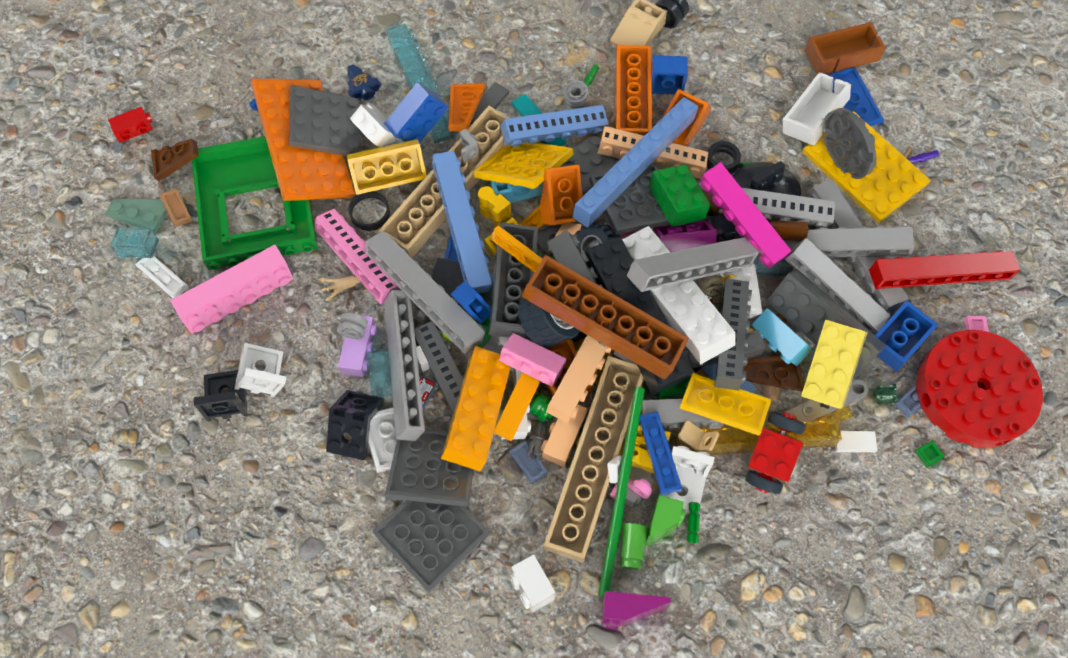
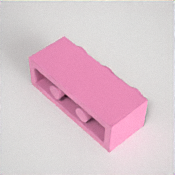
(532, 359)

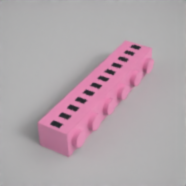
(351, 251)

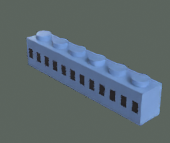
(553, 125)

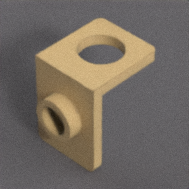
(696, 437)

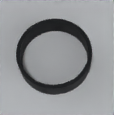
(372, 226)

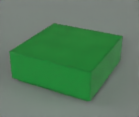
(929, 453)

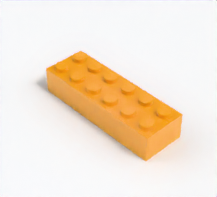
(476, 410)

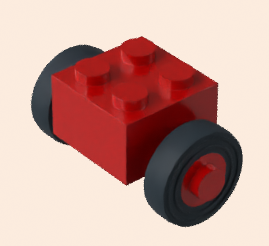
(775, 453)

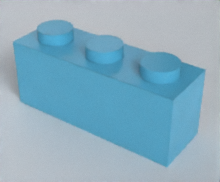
(781, 338)

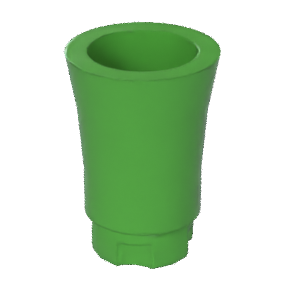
(633, 545)

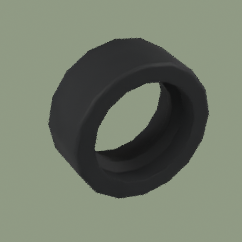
(725, 147)

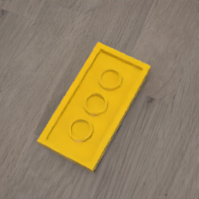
(728, 406)

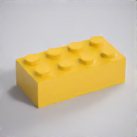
(386, 166)

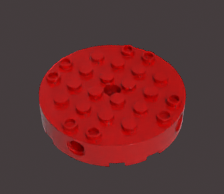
(979, 389)

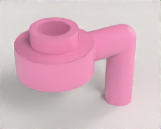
(640, 487)

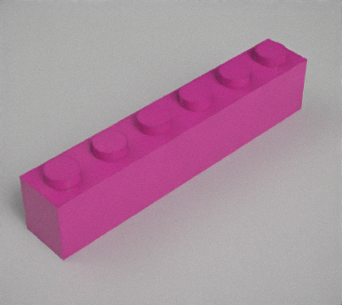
(744, 215)

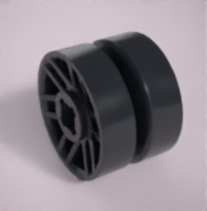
(675, 10)

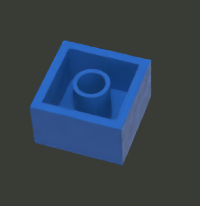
(668, 74)

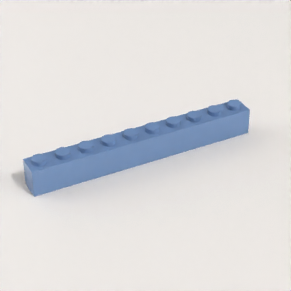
(634, 162)

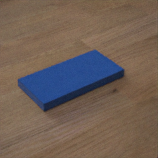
(860, 98)

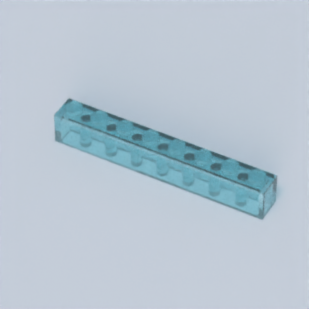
(415, 71)

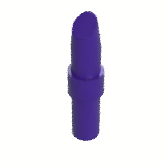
(924, 157)

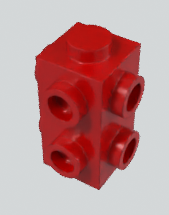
(131, 124)

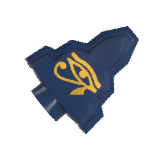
(361, 84)

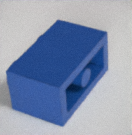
(472, 302)

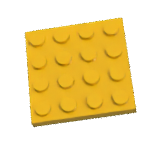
(523, 164)

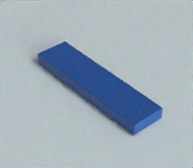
(660, 453)

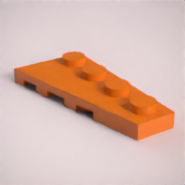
(463, 104)

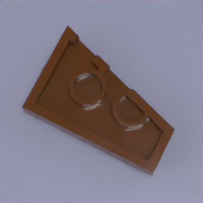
(172, 158)
(774, 372)

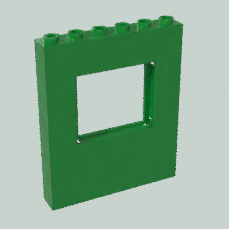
(237, 170)

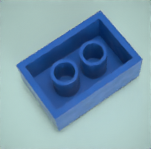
(416, 114)
(904, 335)

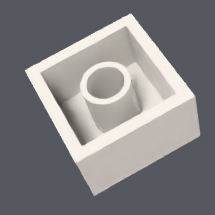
(532, 583)

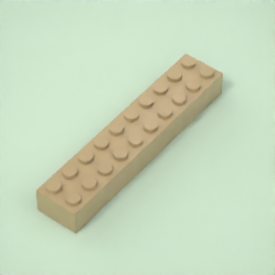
(423, 209)
(589, 474)

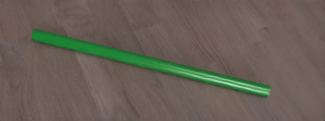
(621, 491)

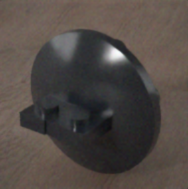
(768, 178)

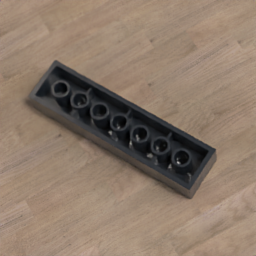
(612, 263)

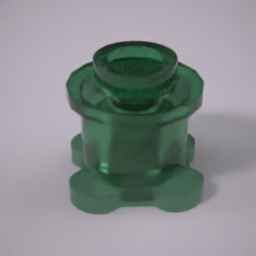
(885, 394)

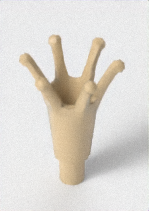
(339, 285)

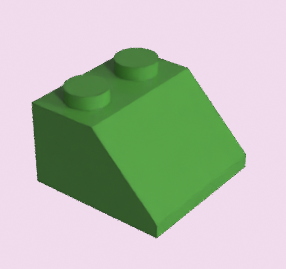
(666, 516)

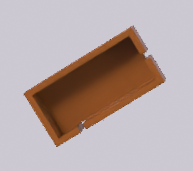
(844, 48)

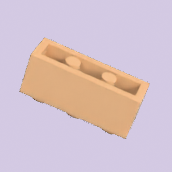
(563, 438)

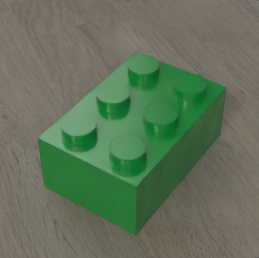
(679, 195)

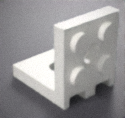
(260, 381)
(692, 472)

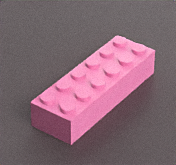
(232, 289)

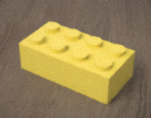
(834, 364)

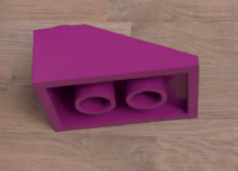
(626, 608)

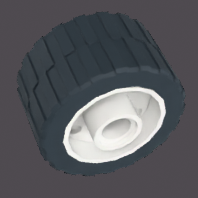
(542, 326)

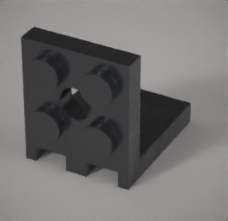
(224, 404)
(352, 416)

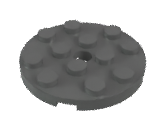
(854, 157)

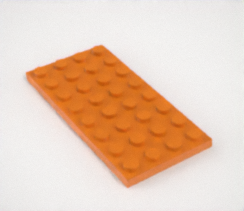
(299, 171)

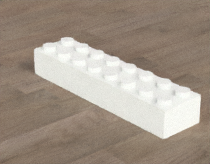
(685, 304)

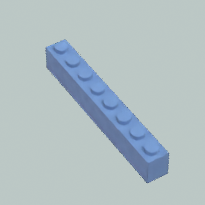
(461, 221)

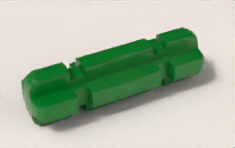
(693, 522)

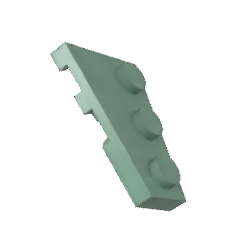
(138, 212)

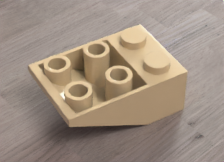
(639, 24)

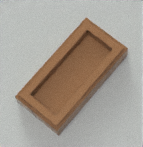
(175, 207)

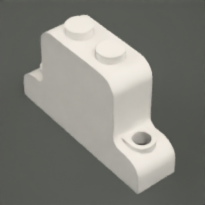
(371, 123)

